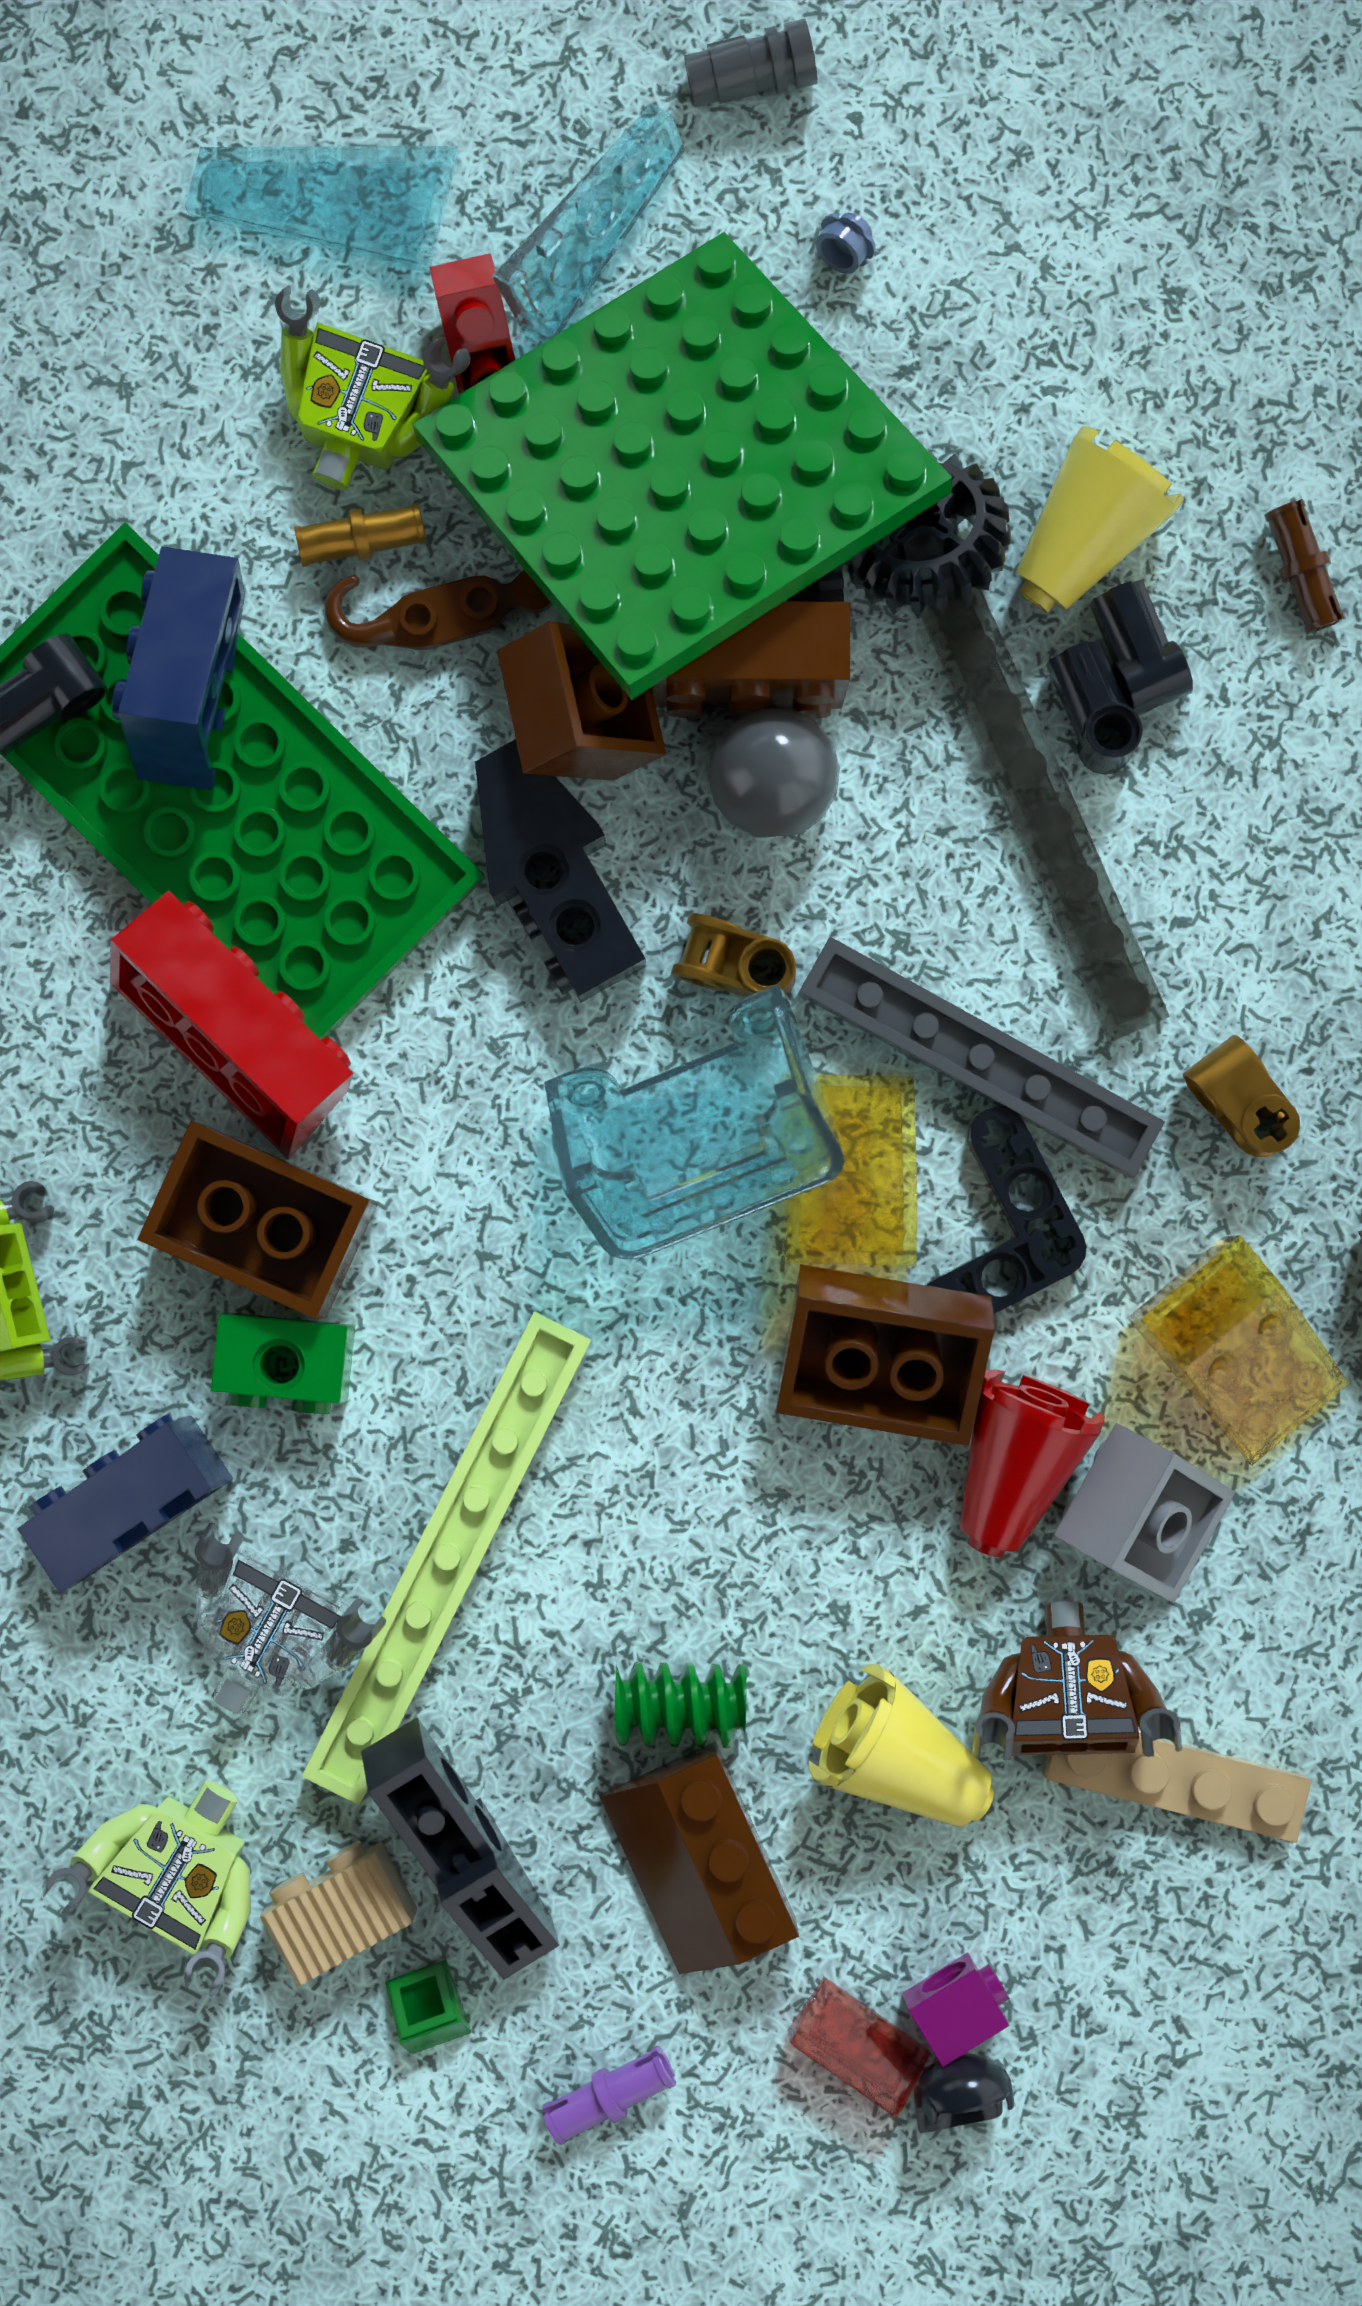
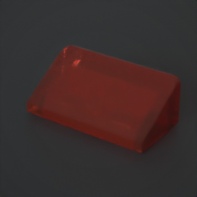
(859, 2046)

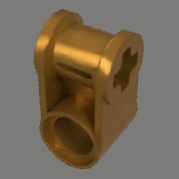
(729, 957)
(1235, 1087)

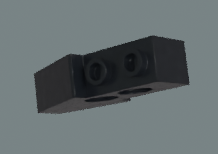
(538, 820)
(459, 1848)

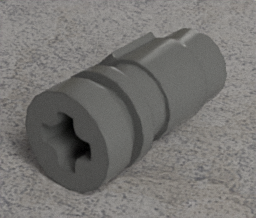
(744, 67)

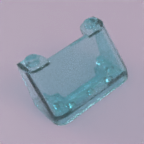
(697, 1139)

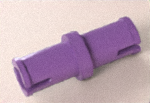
(609, 2095)

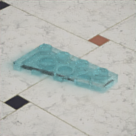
(338, 198)
(579, 237)

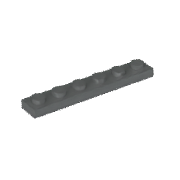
(981, 1057)

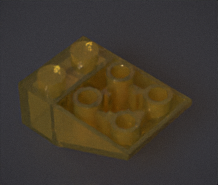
(1240, 1347)

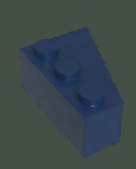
(180, 665)
(123, 1500)

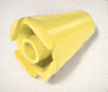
(1092, 520)
(898, 1753)

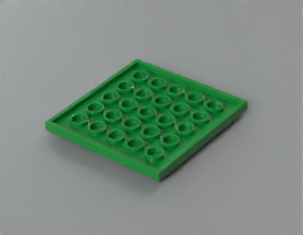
(681, 463)

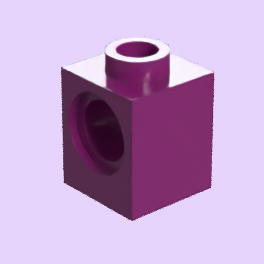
(958, 2007)

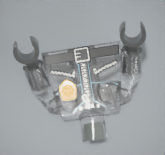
(270, 1624)

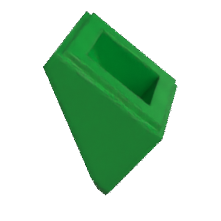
(427, 2007)

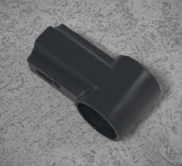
(1145, 663)
(51, 687)
(1094, 702)

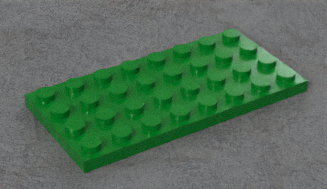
(294, 850)

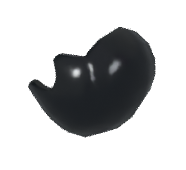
(961, 2093)

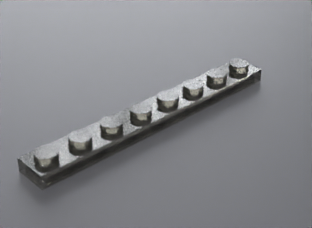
(1045, 816)

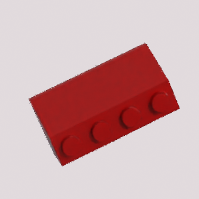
(228, 1022)

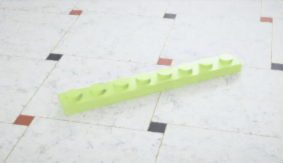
(448, 1553)

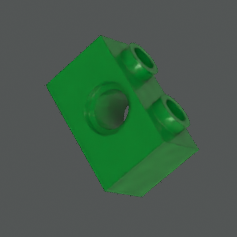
(244, 1352)

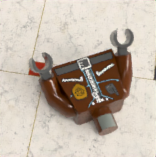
(1072, 1696)

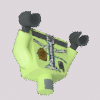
(172, 1874)

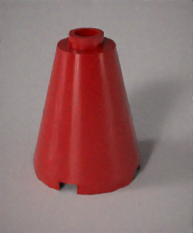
(1020, 1458)

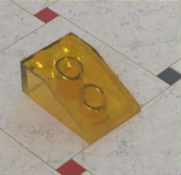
(873, 1202)

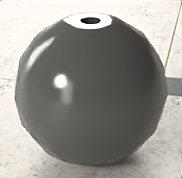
(773, 773)

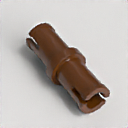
(1304, 566)

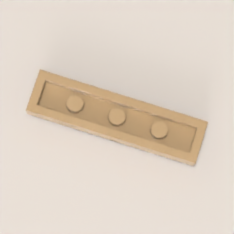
(1194, 1785)

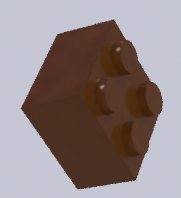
(571, 710)

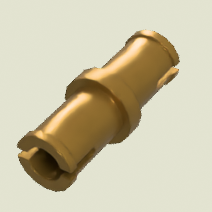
(360, 535)

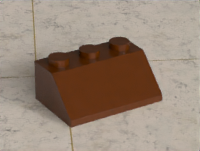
(700, 1862)

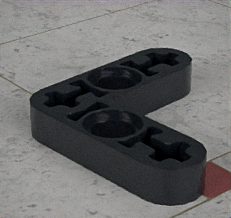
(1023, 1249)

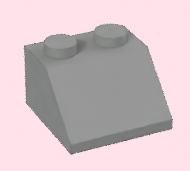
(1144, 1512)

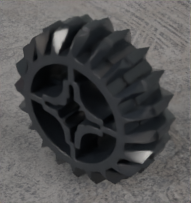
(927, 558)

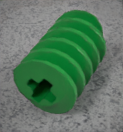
(680, 1704)

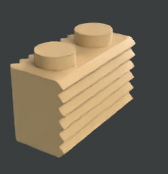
(338, 1911)

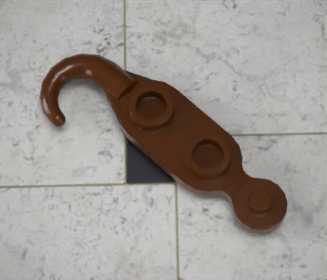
(436, 613)

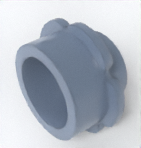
(845, 242)

